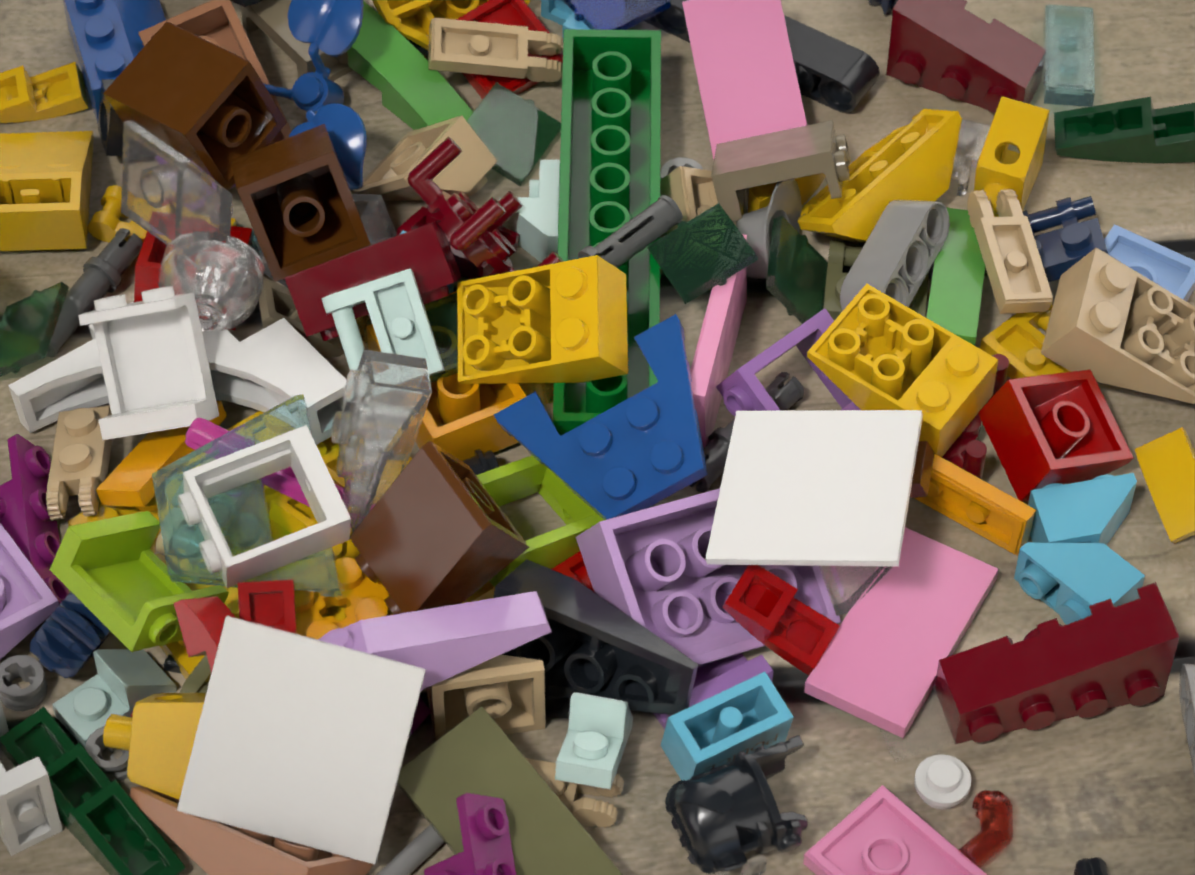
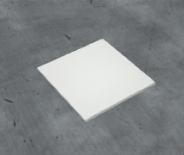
(815, 488)
(301, 739)

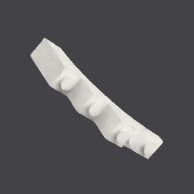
(249, 373)

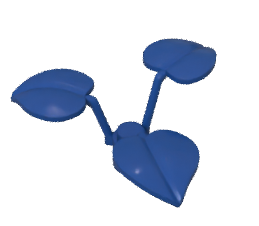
(332, 29)

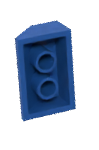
(108, 37)

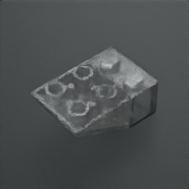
(378, 426)

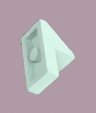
(539, 214)
(120, 682)
(594, 740)

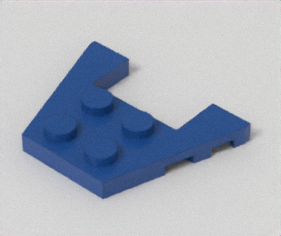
(631, 450)

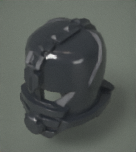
(734, 810)

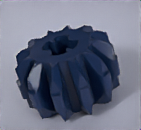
(68, 638)

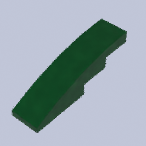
(1127, 132)
(89, 803)

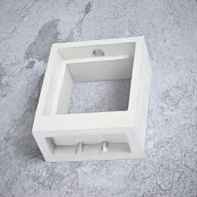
(292, 450)

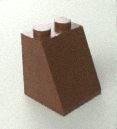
(197, 100)
(299, 202)
(435, 535)

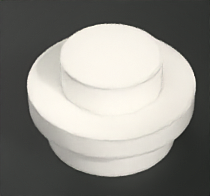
(942, 781)

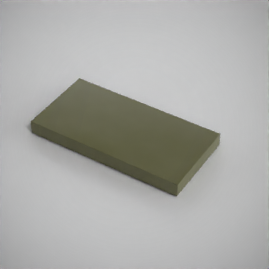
(485, 762)

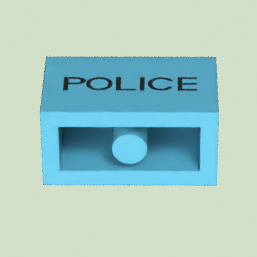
(725, 725)

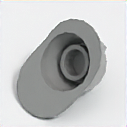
(759, 224)

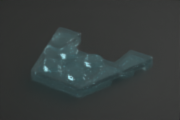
(239, 512)

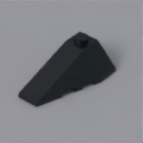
(599, 647)

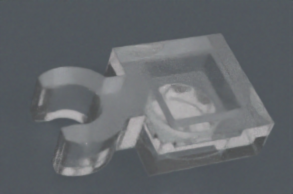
(968, 151)

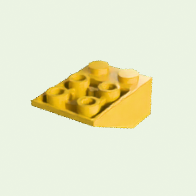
(45, 190)
(544, 324)
(903, 361)

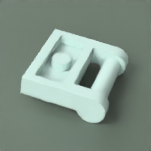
(395, 315)

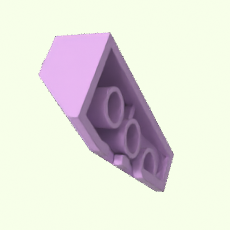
(450, 636)

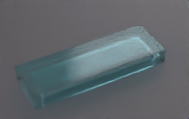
(1069, 56)

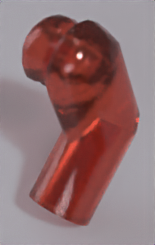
(995, 825)

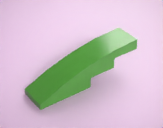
(402, 75)
(958, 279)

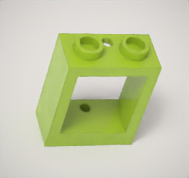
(527, 478)

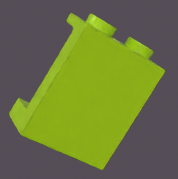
(123, 580)

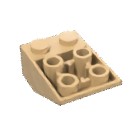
(1122, 329)

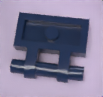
(1069, 244)

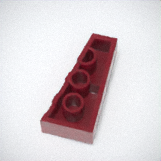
(1061, 670)

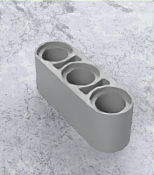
(899, 250)

